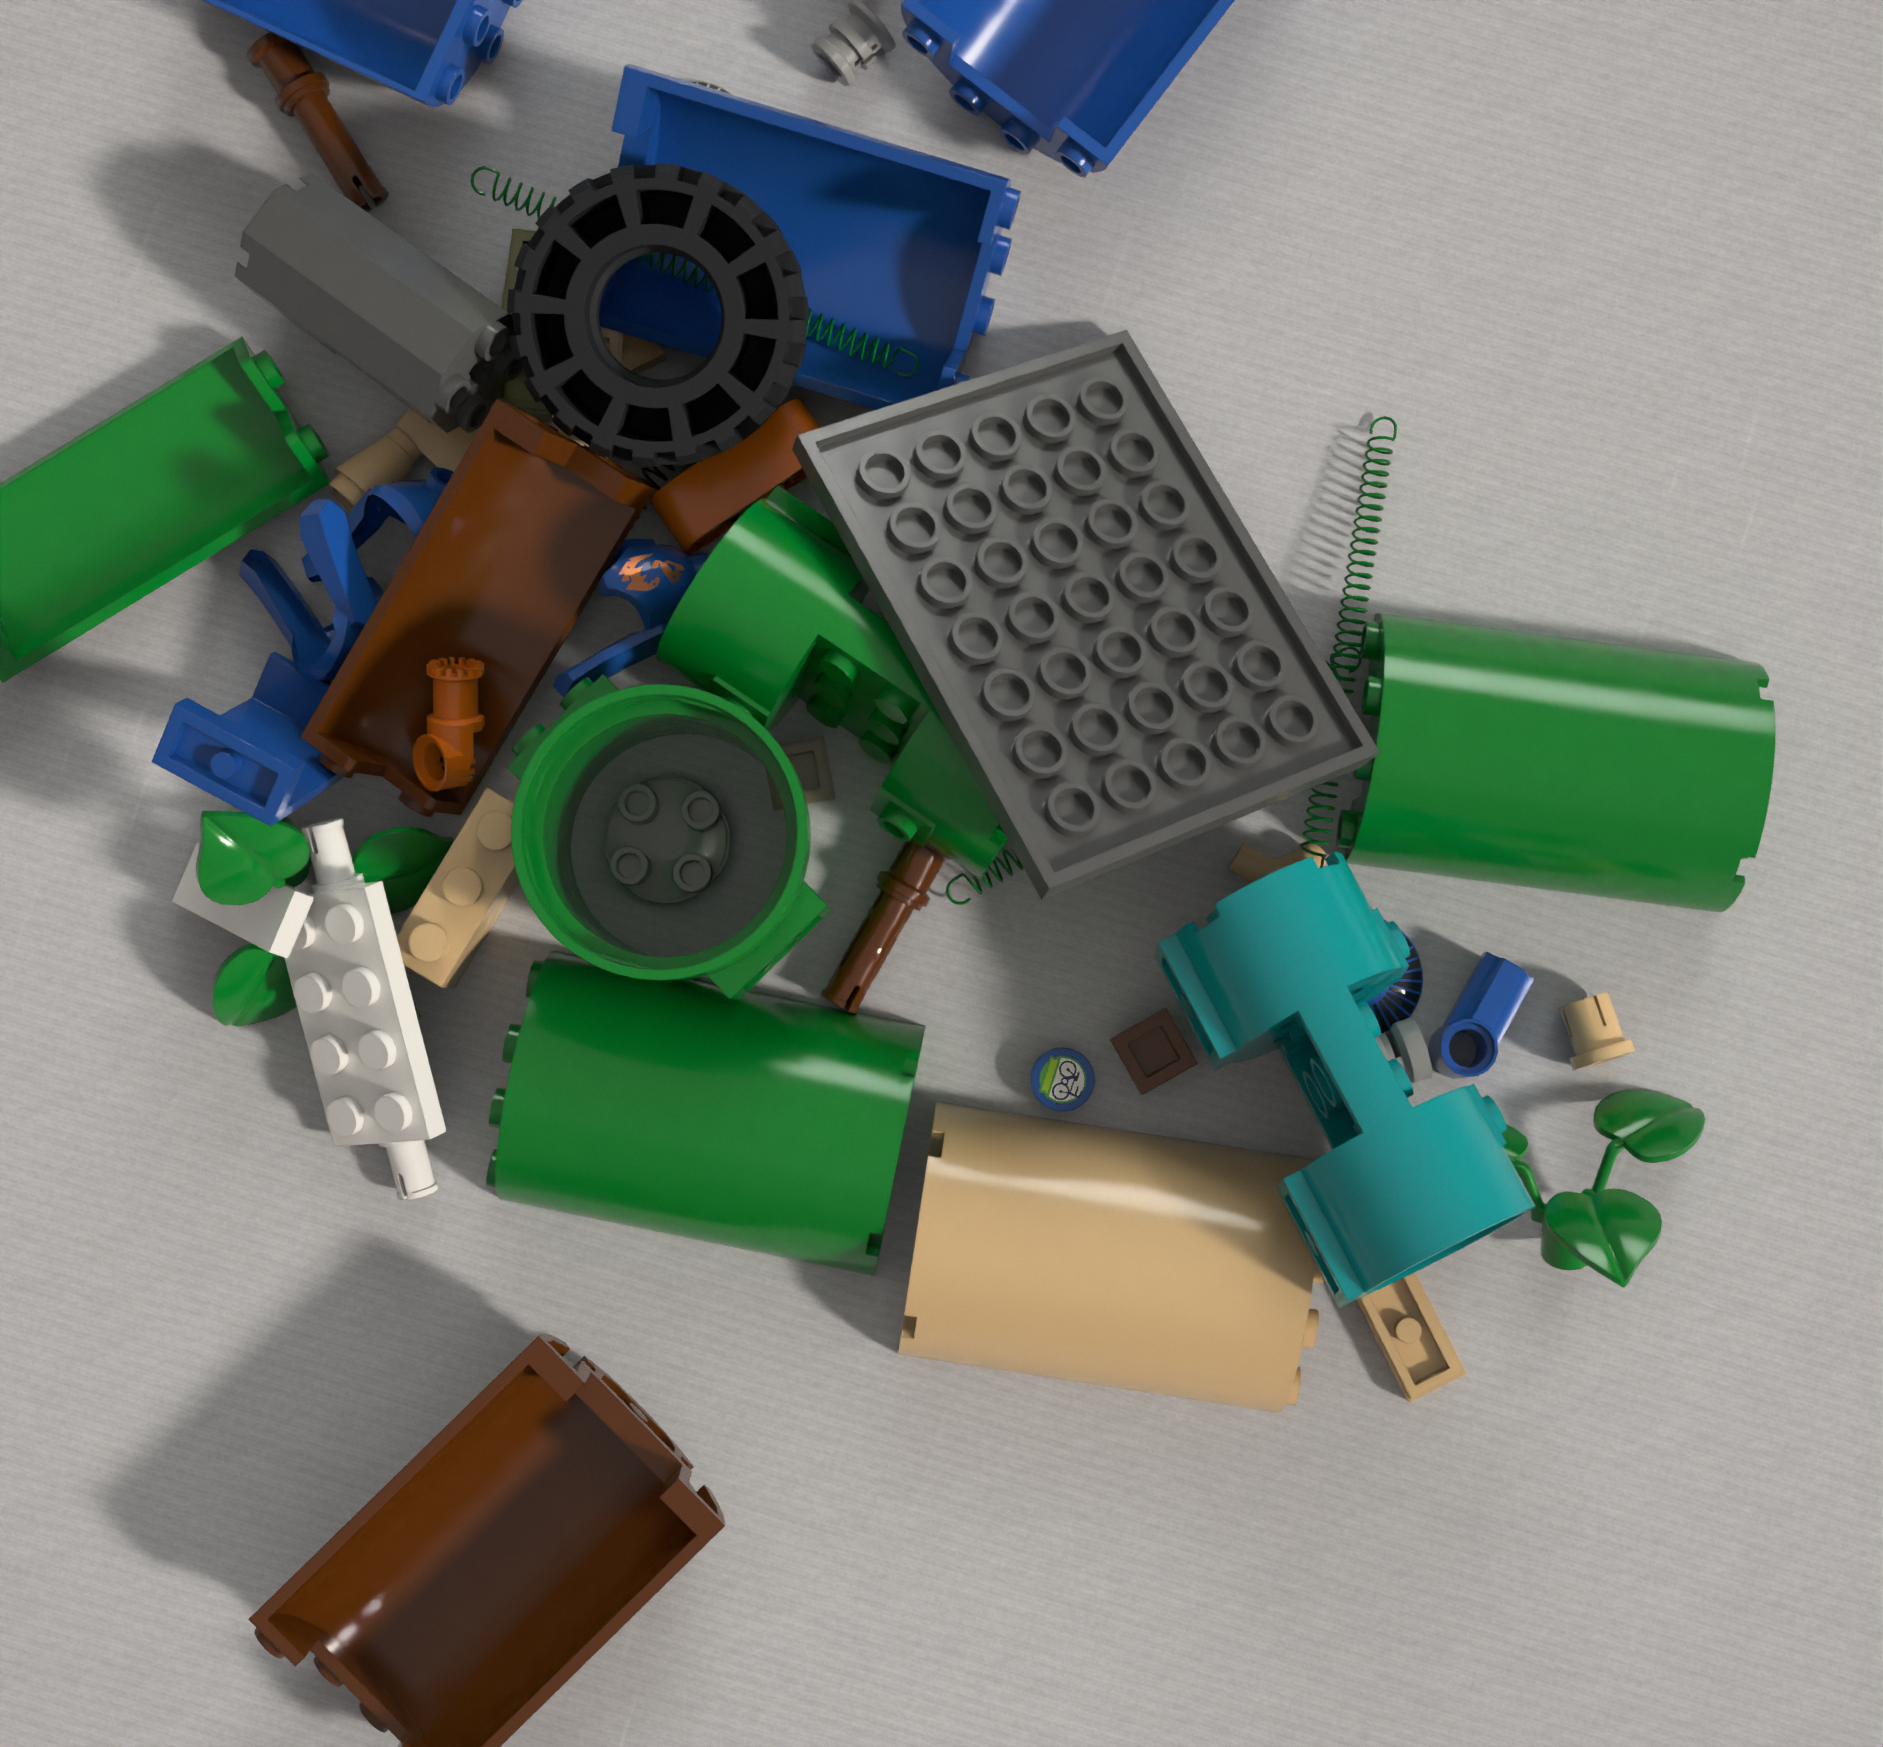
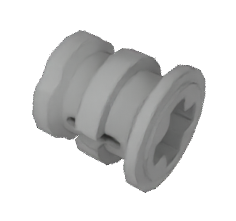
(852, 43)

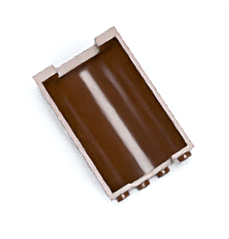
(497, 1556)

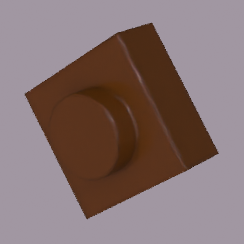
(1153, 1051)

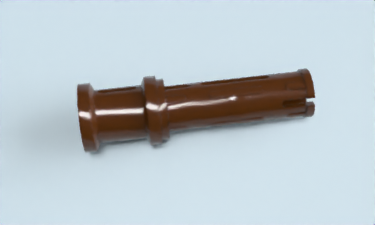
(305, 95)
(902, 891)

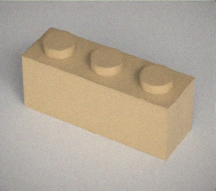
(463, 895)

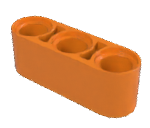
(720, 488)

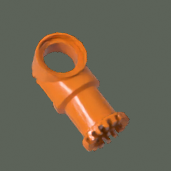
(450, 725)

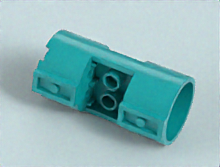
(1294, 973)

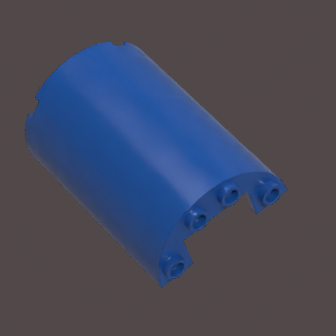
(1061, 71)
(877, 229)

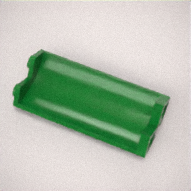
(147, 499)

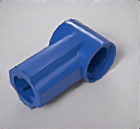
(1483, 1013)

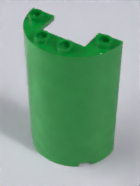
(1560, 763)
(704, 1112)

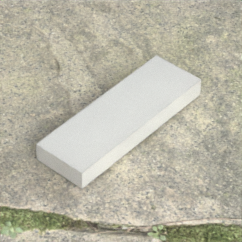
(267, 923)

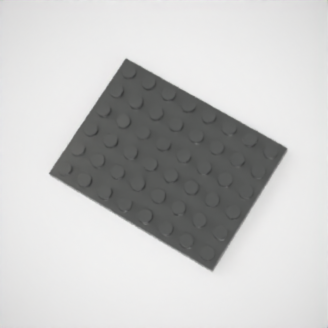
(1083, 609)

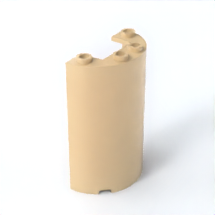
(1109, 1260)

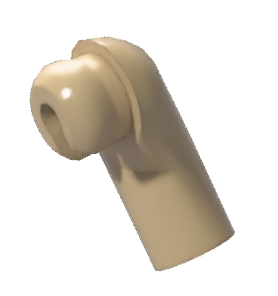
(1254, 864)

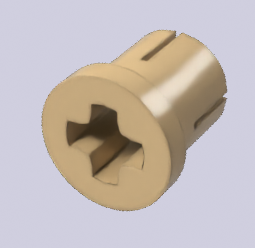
(1594, 1031)

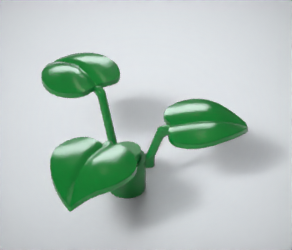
(246, 857)
(1611, 1226)

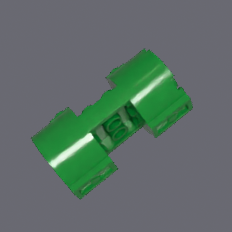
(786, 621)

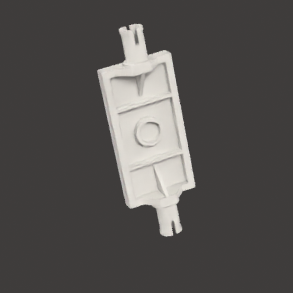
(362, 1017)

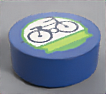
(1062, 1079)

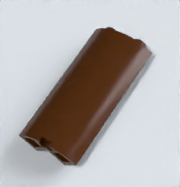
(485, 580)

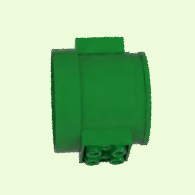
(561, 764)

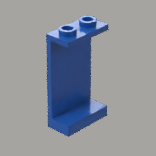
(253, 750)

